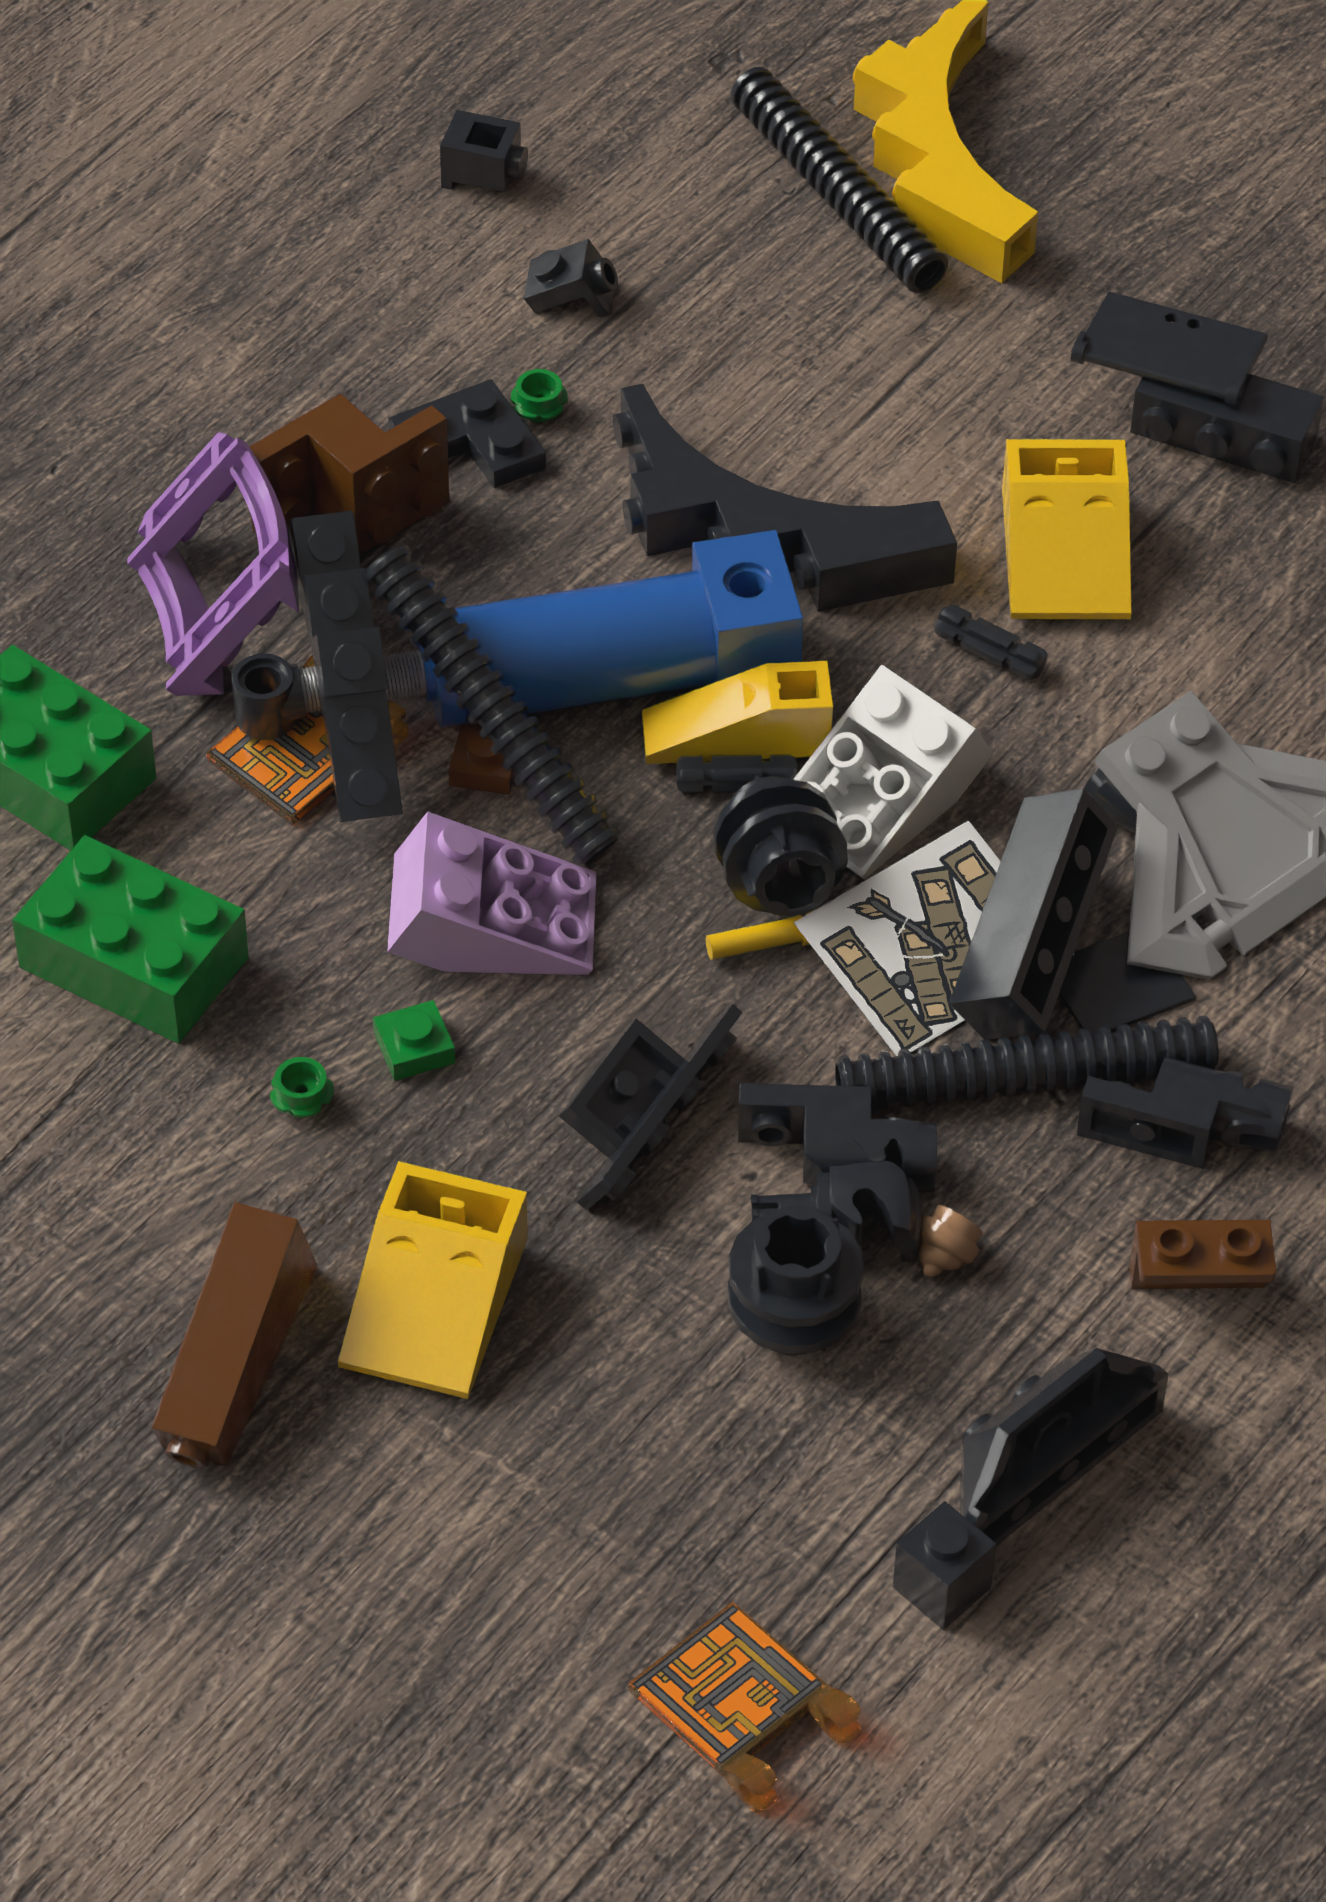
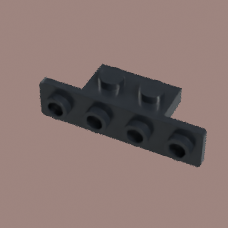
(633, 1091)

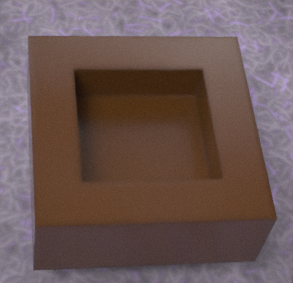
(476, 765)

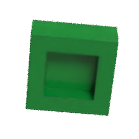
(414, 1040)

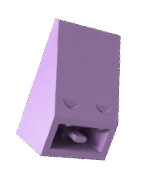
(488, 904)

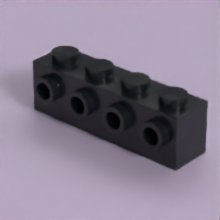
(1034, 915)

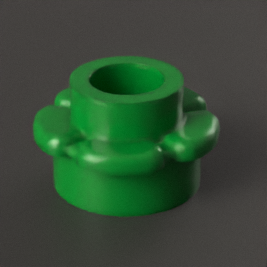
(539, 395)
(301, 1075)

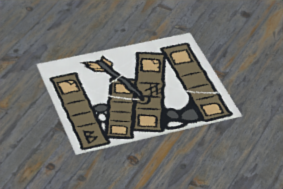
(906, 936)

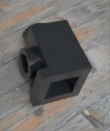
(482, 152)

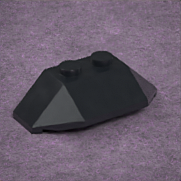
(1053, 1436)

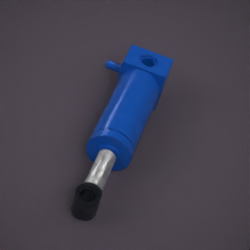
(584, 642)

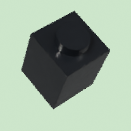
(944, 1565)

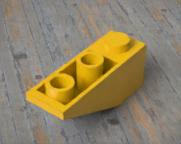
(751, 713)

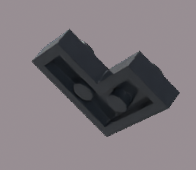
(489, 430)

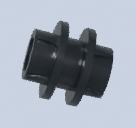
(780, 846)
(795, 1280)

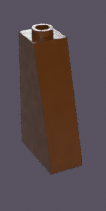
(233, 1335)

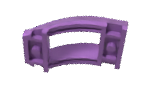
(201, 638)

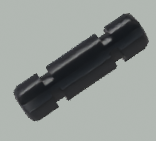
(991, 642)
(730, 772)

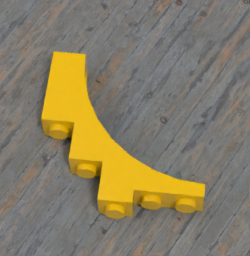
(921, 148)

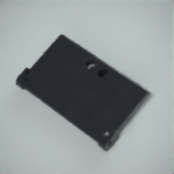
(1188, 354)

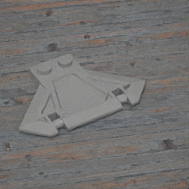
(1215, 836)

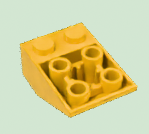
(1067, 529)
(434, 1279)

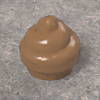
(947, 1241)

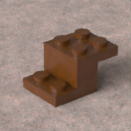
(345, 462)

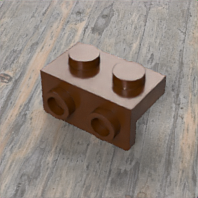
(1202, 1254)

